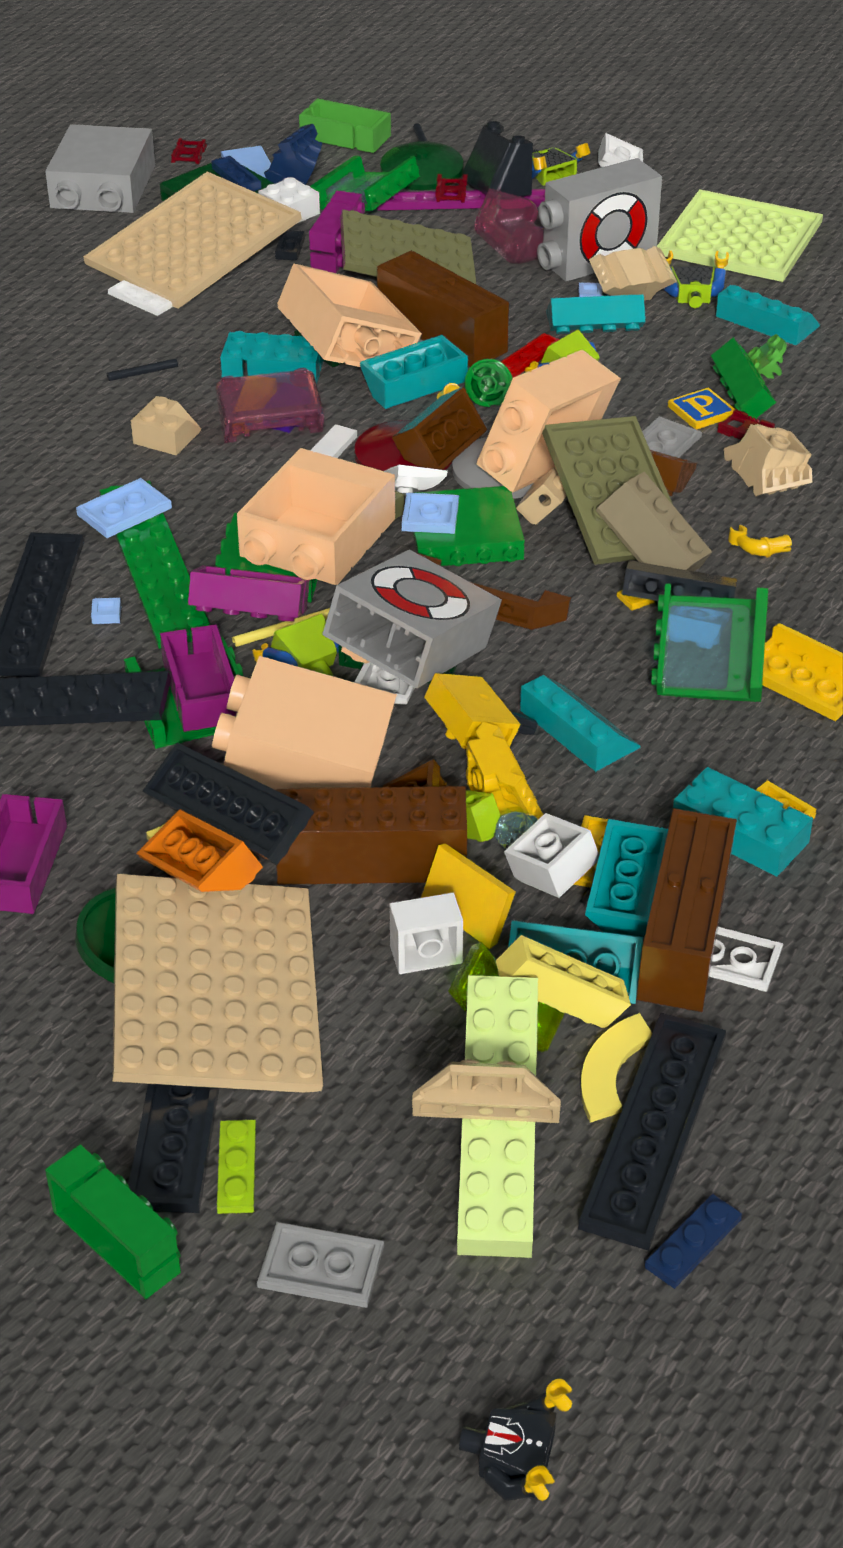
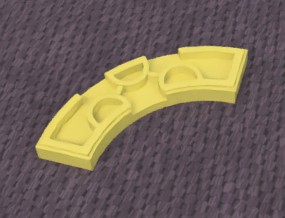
(603, 1063)

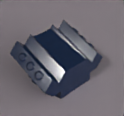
(296, 156)

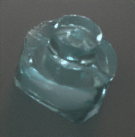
(519, 823)

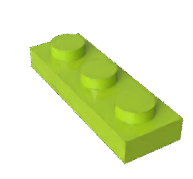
(236, 1166)

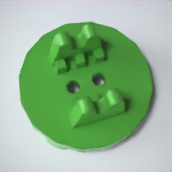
(766, 356)

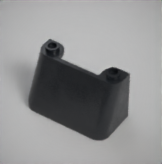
(500, 162)

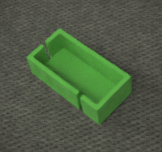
(347, 125)

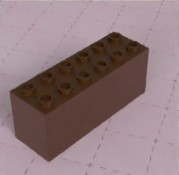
(446, 305)
(373, 834)
(686, 910)

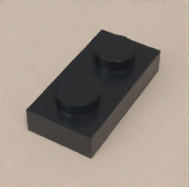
(290, 245)

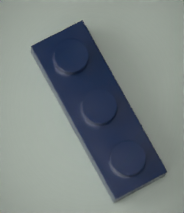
(236, 173)
(693, 1241)

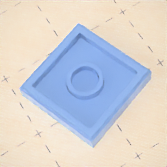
(430, 513)

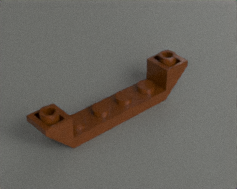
(526, 612)

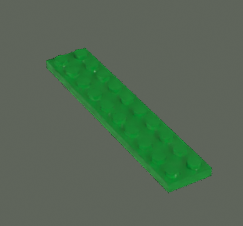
(159, 575)

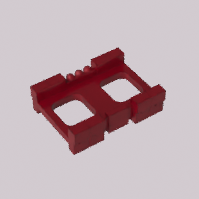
(181, 149)
(441, 188)
(742, 417)

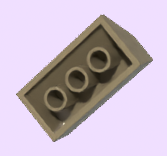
(652, 526)

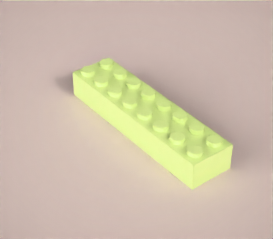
(498, 1154)

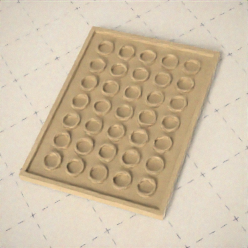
(193, 238)
(214, 987)

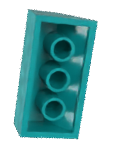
(596, 313)
(765, 314)
(414, 371)
(574, 723)
(626, 877)
(606, 951)

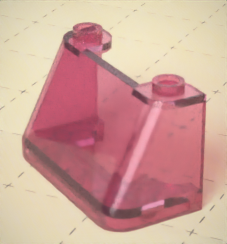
(509, 226)
(269, 403)

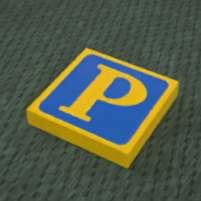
(701, 408)

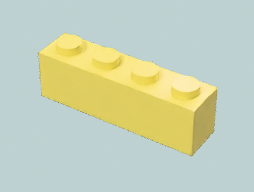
(566, 982)

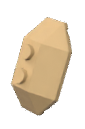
(486, 1093)

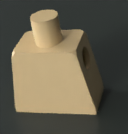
(551, 488)

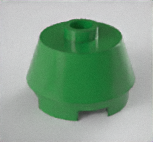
(488, 382)

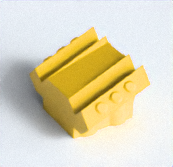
(496, 771)

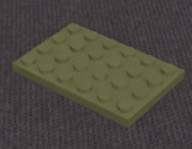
(375, 240)
(592, 464)

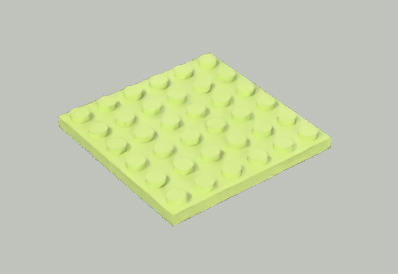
(757, 235)

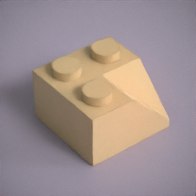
(164, 426)

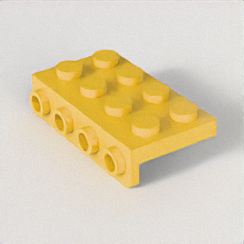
(804, 671)

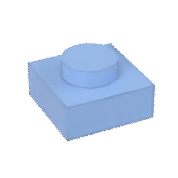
(589, 289)
(106, 610)

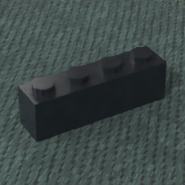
(649, 581)

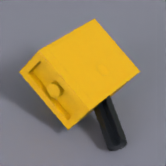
(467, 702)

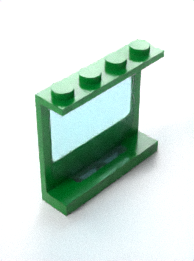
(374, 186)
(711, 647)

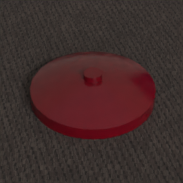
(377, 448)

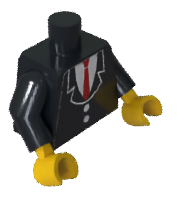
(519, 1444)

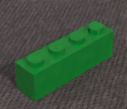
(742, 379)

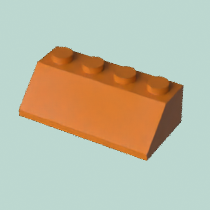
(201, 855)

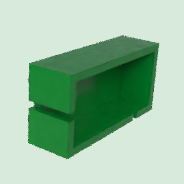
(114, 1220)

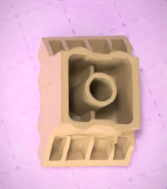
(633, 272)
(770, 460)

